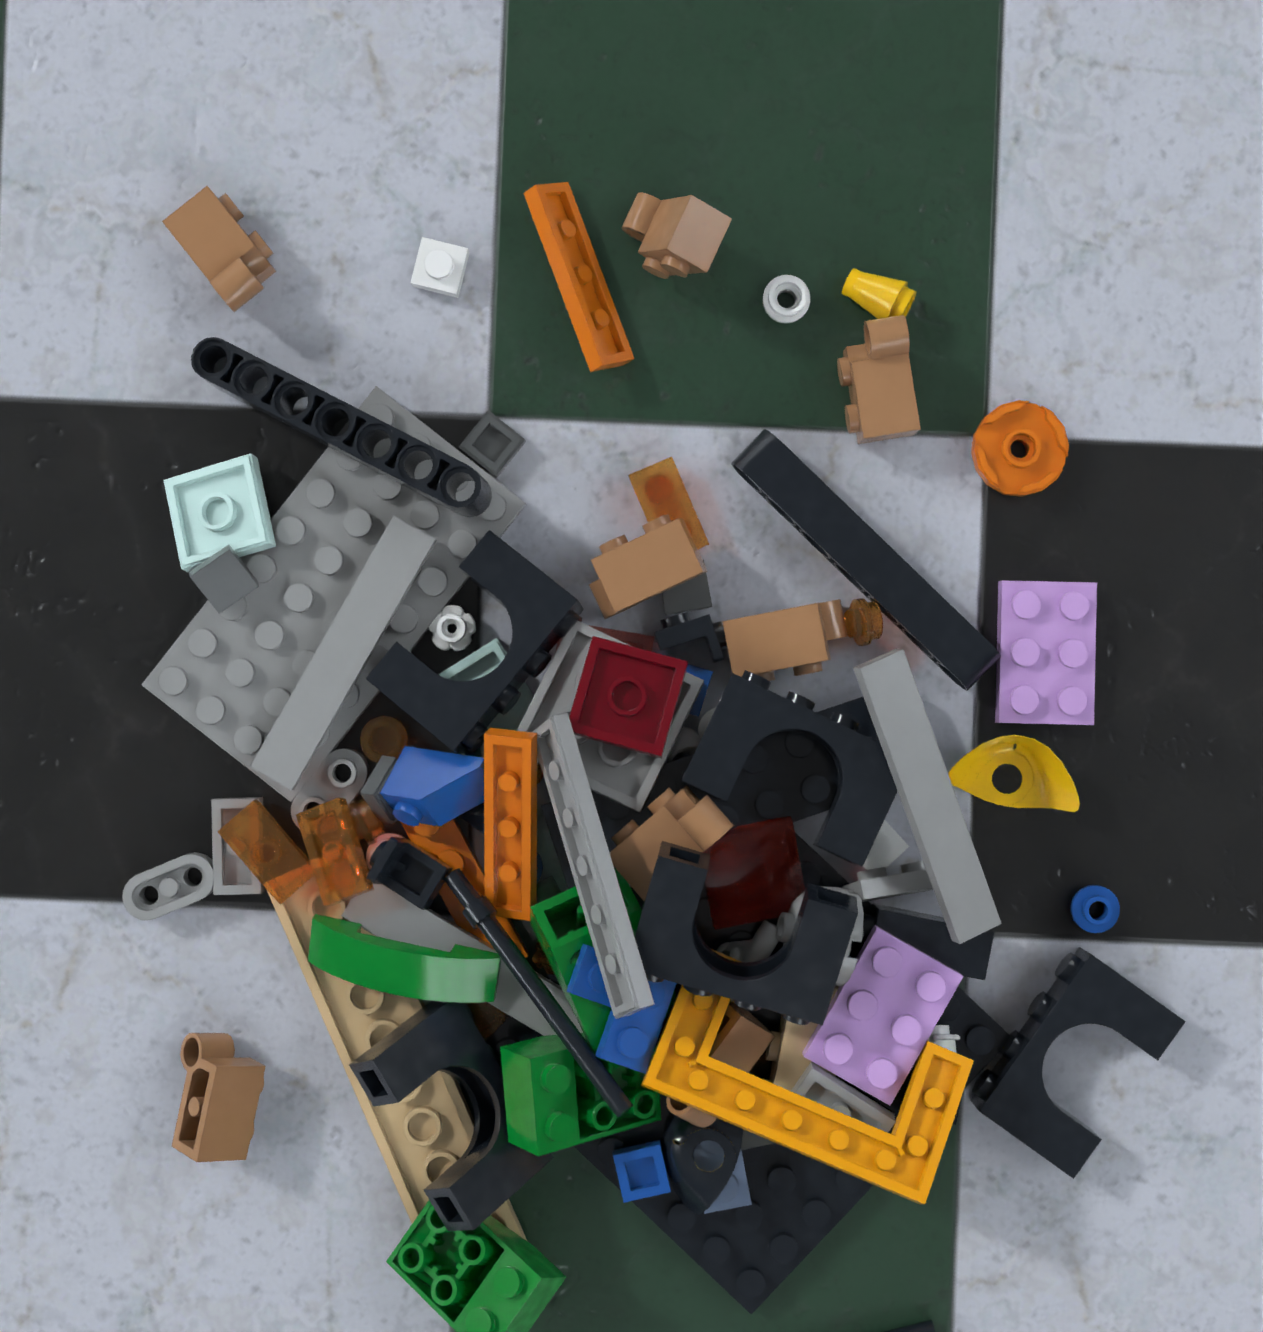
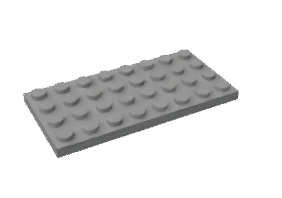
(241, 665)

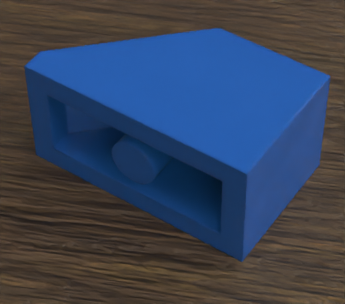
(433, 786)

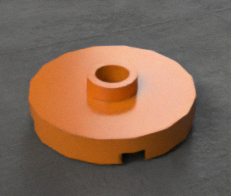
(1044, 445)

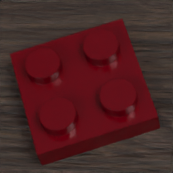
(627, 696)

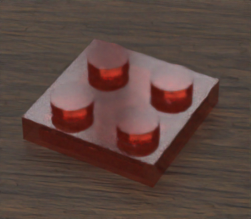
(753, 873)

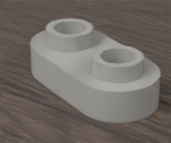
(326, 786)
(172, 886)

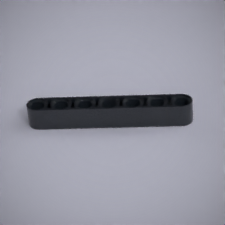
(322, 414)
(865, 559)

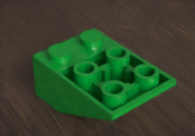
(561, 933)
(555, 1103)
(477, 1276)

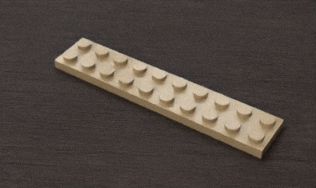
(430, 1124)

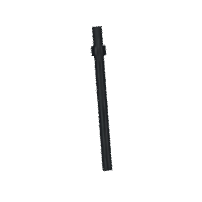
(481, 915)

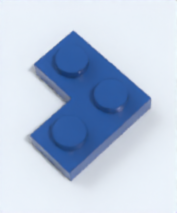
(628, 1039)

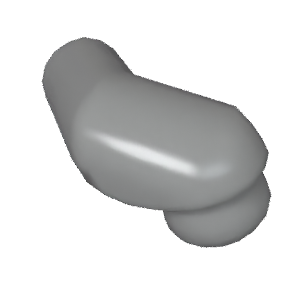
(755, 949)

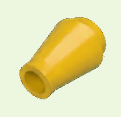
(879, 294)

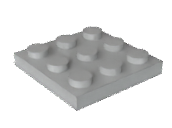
(610, 770)

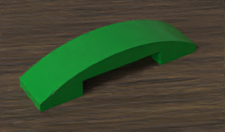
(402, 967)

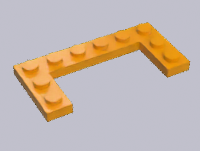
(895, 1161)

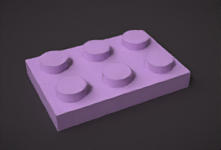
(1046, 652)
(882, 1015)

